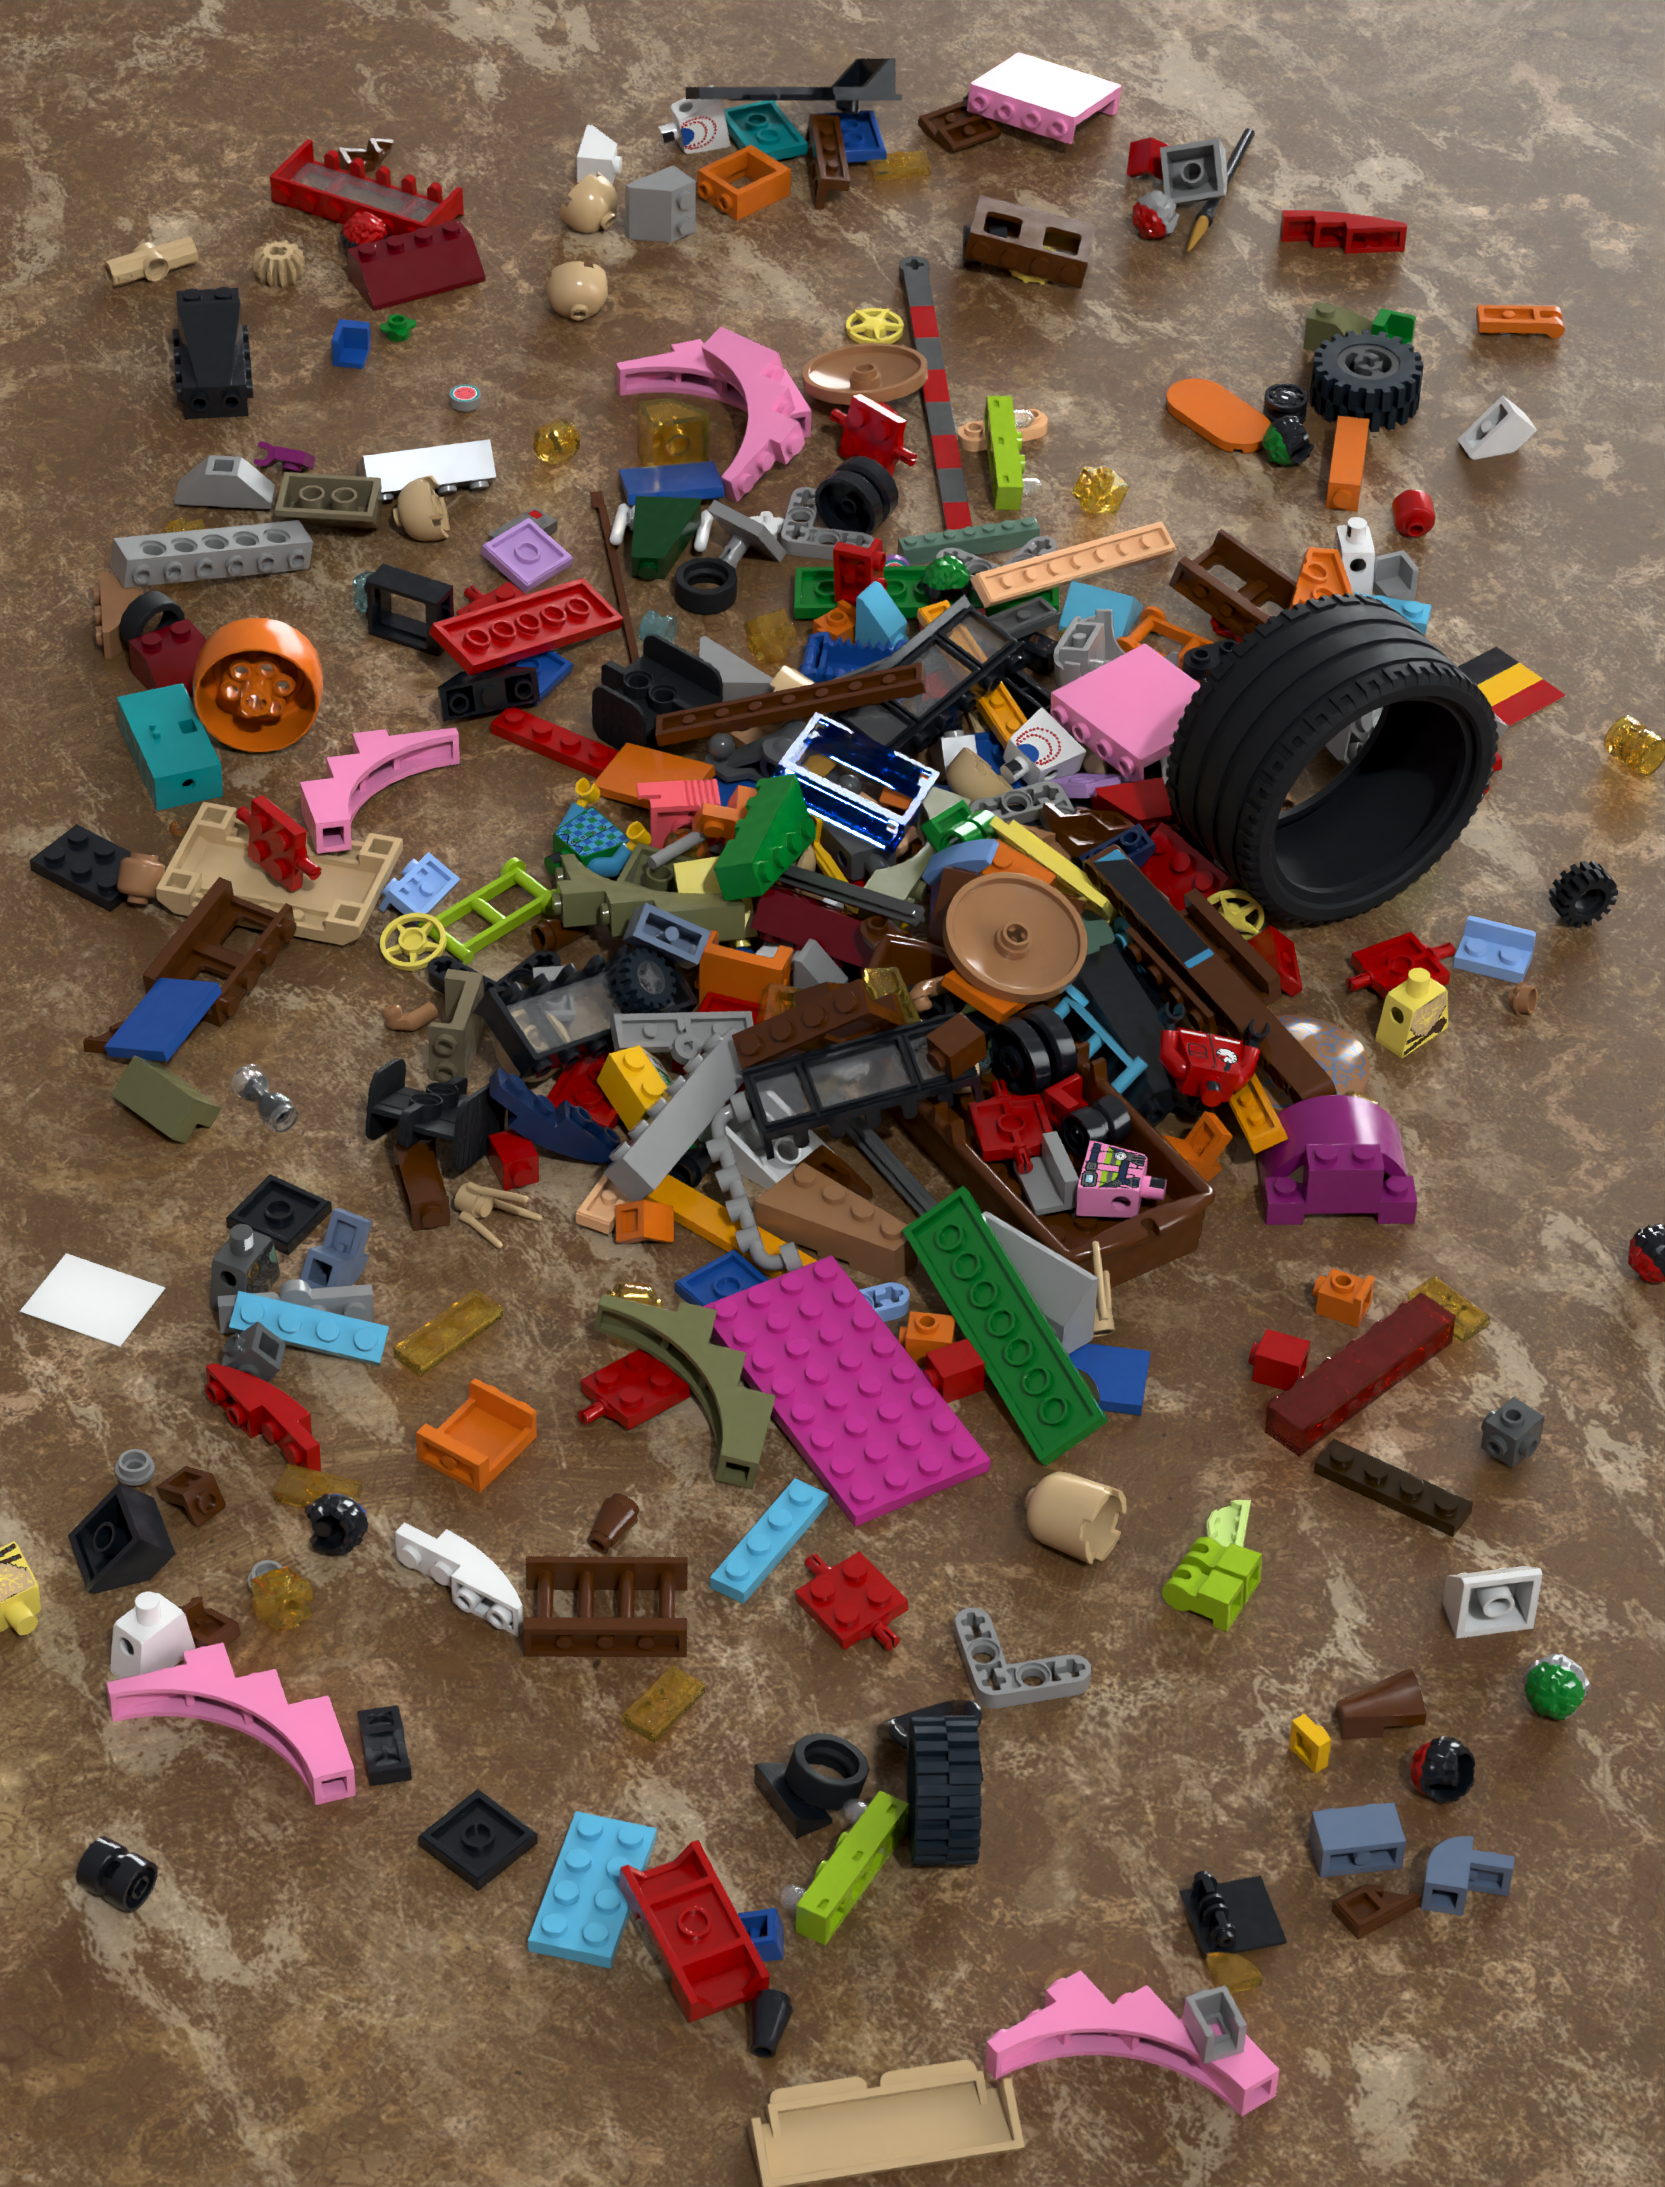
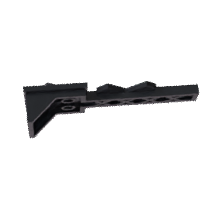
(862, 81)

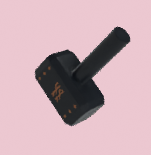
(1038, 652)

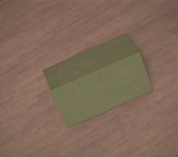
(164, 1099)

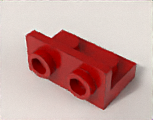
(857, 568)

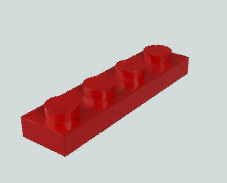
(553, 741)

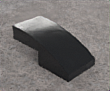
(384, 1745)

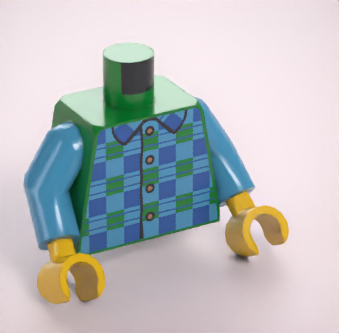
(593, 837)

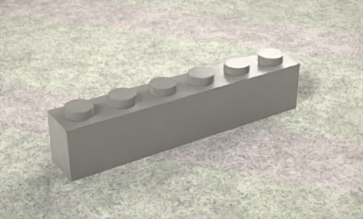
(677, 1119)

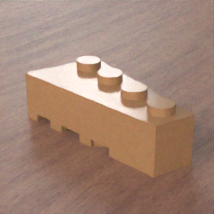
(836, 1223)

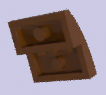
(957, 128)

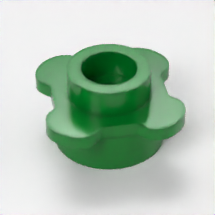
(398, 327)

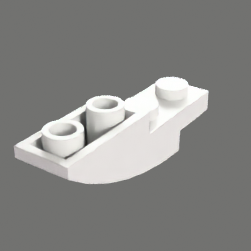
(474, 1578)

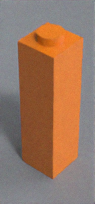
(1347, 463)

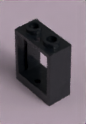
(399, 628)

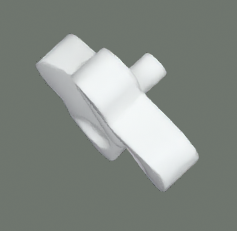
(773, 524)

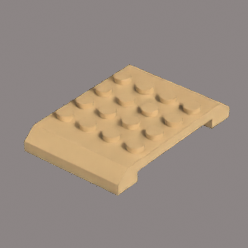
(324, 909)

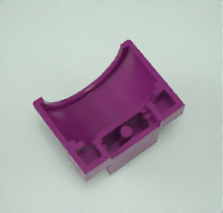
(1343, 1156)

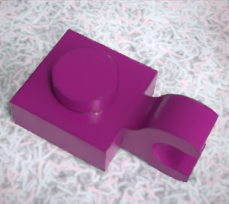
(292, 459)

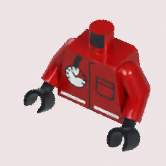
(1205, 1062)

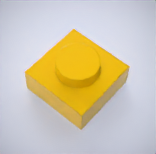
(1310, 1743)

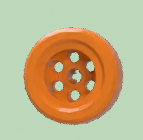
(260, 713)

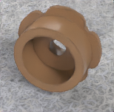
(1523, 998)

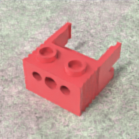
(675, 805)

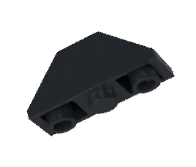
(487, 691)

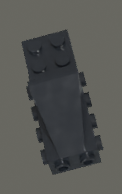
(212, 354)

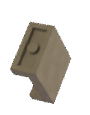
(456, 1041)

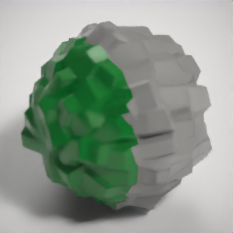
(1555, 1686)

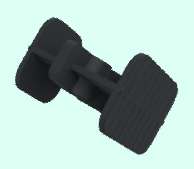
(653, 685)
(439, 1112)

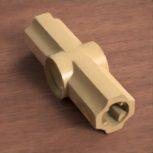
(150, 262)

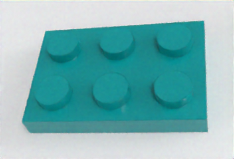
(765, 128)

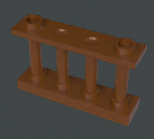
(599, 1635)

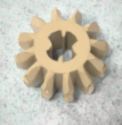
(278, 263)

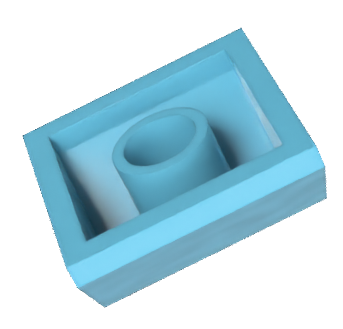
(1084, 599)

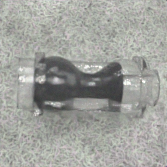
(274, 1108)

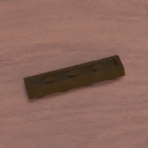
(1393, 1487)

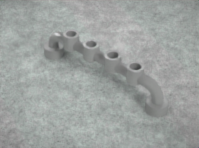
(739, 1206)

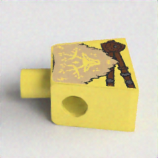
(1413, 1013)
(17, 1592)

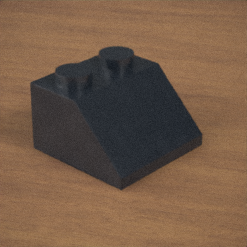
(121, 1541)

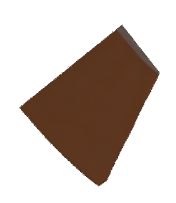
(1085, 827)
(1381, 1705)

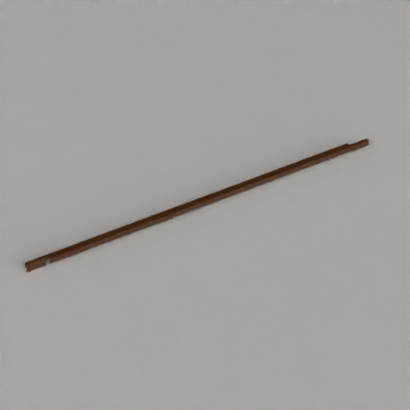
(598, 502)

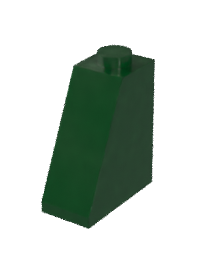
(662, 533)

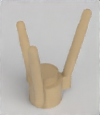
(478, 1201)
(1103, 1312)

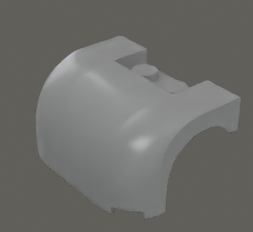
(1088, 646)

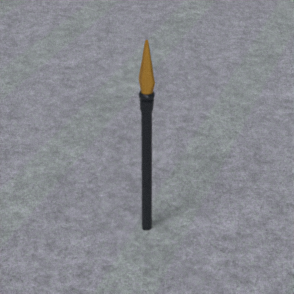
(1205, 217)

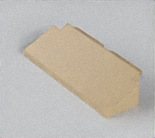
(906, 2123)

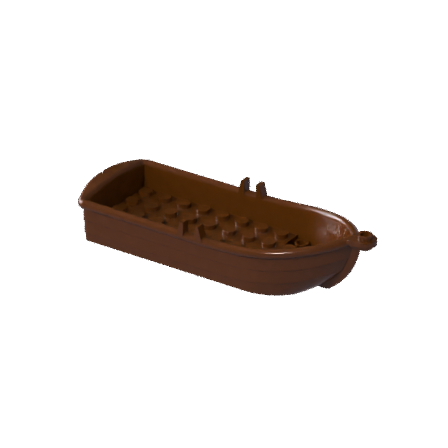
(1127, 1245)

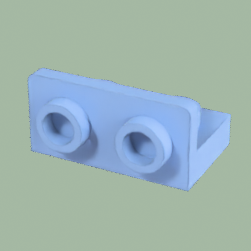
(421, 887)
(1495, 949)

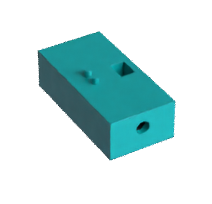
(170, 746)

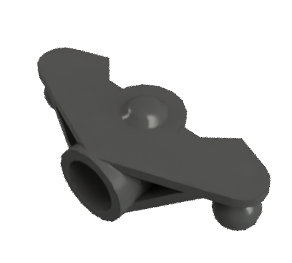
(763, 755)

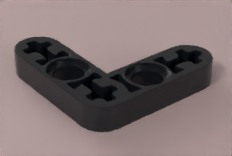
(521, 973)

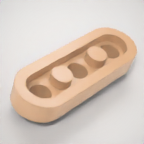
(972, 434)

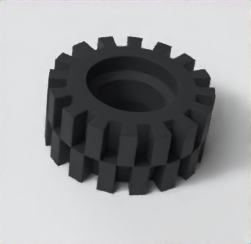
(1569, 895)

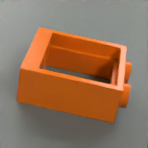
(770, 182)

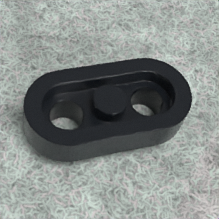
(1200, 660)

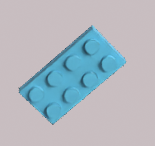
(583, 1904)

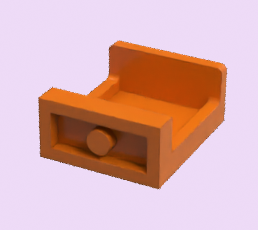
(740, 972)
(478, 1437)

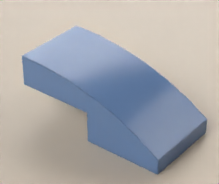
(968, 855)

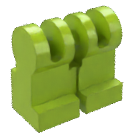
(1214, 1581)

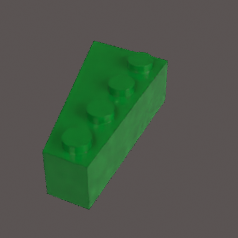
(766, 840)

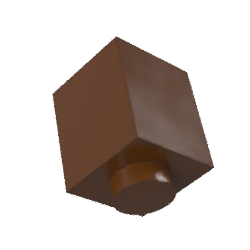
(956, 1046)

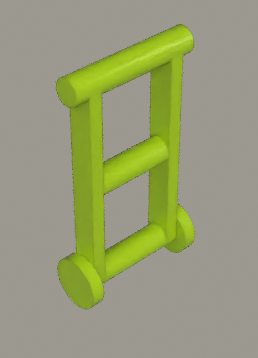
(511, 873)

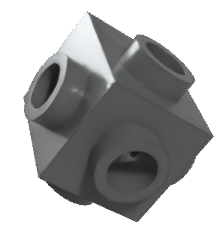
(255, 1352)
(1512, 1432)

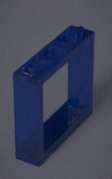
(869, 758)

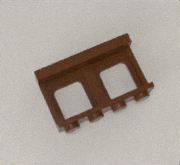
(1033, 230)
(1234, 609)
(199, 940)
(1226, 943)
(822, 1021)

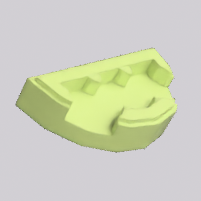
(1229, 1523)

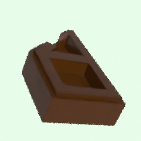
(1372, 1908)

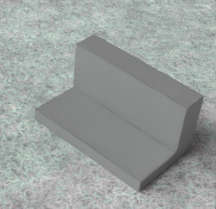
(1053, 1179)

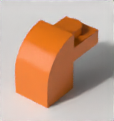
(720, 820)
(1203, 1145)

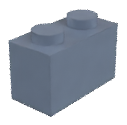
(667, 934)
(1357, 1839)

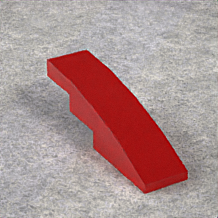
(1341, 229)

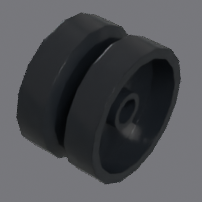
(856, 496)
(1032, 1050)

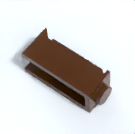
(422, 1185)

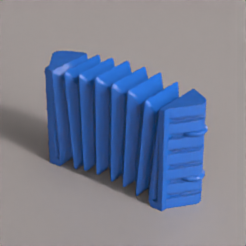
(830, 659)

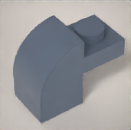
(342, 1254)
(1458, 1868)

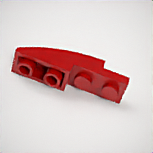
(264, 1409)

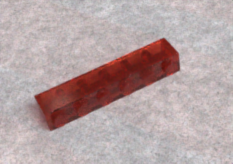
(1359, 1374)

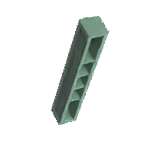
(969, 539)

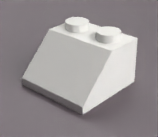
(1492, 1600)

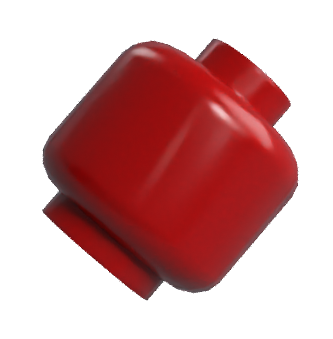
(1413, 511)

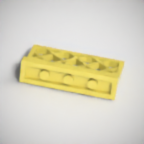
(1069, 877)

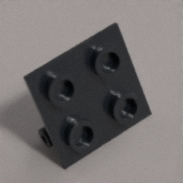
(1231, 1914)

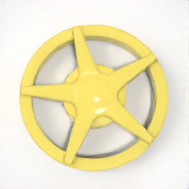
(874, 326)
(1236, 914)
(413, 941)

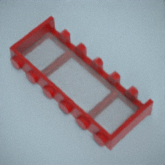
(339, 194)

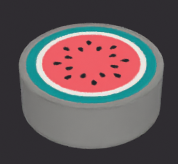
(465, 397)

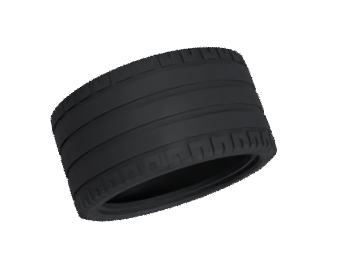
(1278, 706)

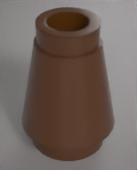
(551, 935)
(613, 1522)

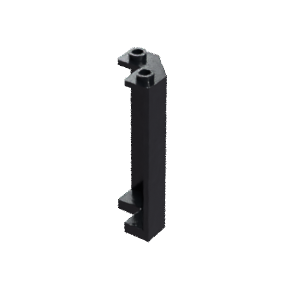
(1127, 1009)

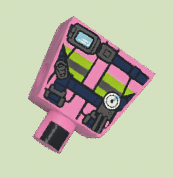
(1115, 1182)

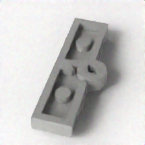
(674, 1032)
(348, 1301)

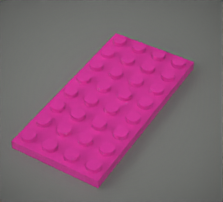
(846, 1391)

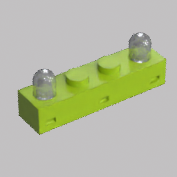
(1003, 453)
(851, 1868)

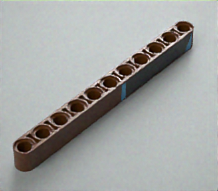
(1205, 973)

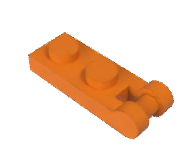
(1520, 319)

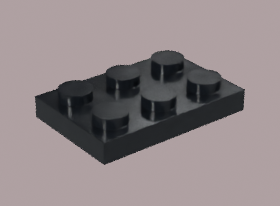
(83, 866)

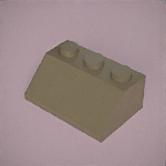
(330, 500)

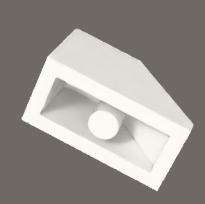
(598, 154)
(1497, 431)

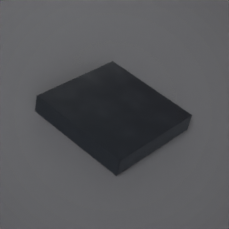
(281, 1213)
(477, 1839)

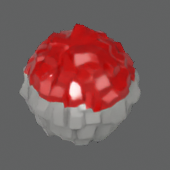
(1154, 215)

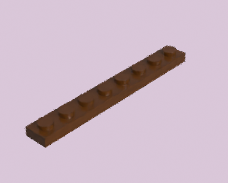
(790, 704)

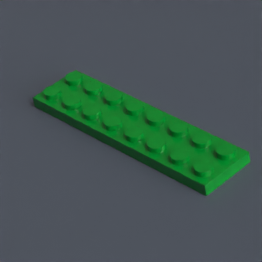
(816, 592)
(1005, 1326)

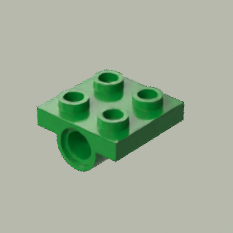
(958, 825)

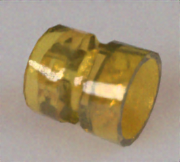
(1635, 745)

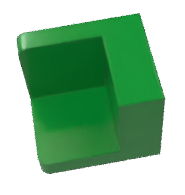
(1395, 324)

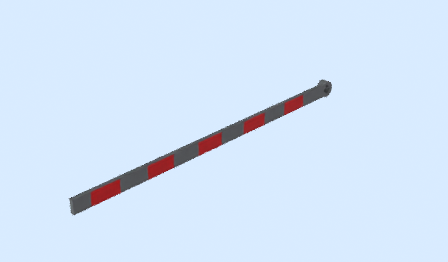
(943, 437)

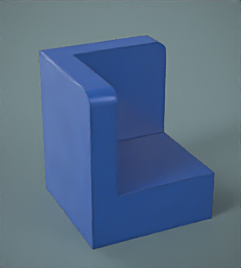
(351, 344)

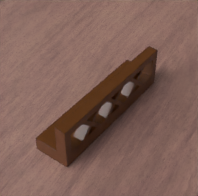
(826, 157)

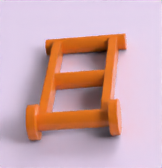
(1155, 620)

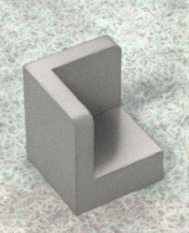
(1395, 576)

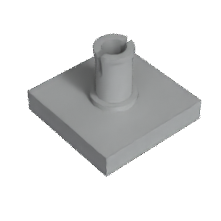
(744, 534)

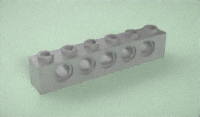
(211, 553)

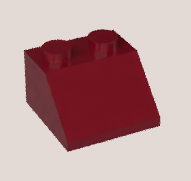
(167, 656)

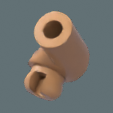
(924, 990)
(409, 1021)

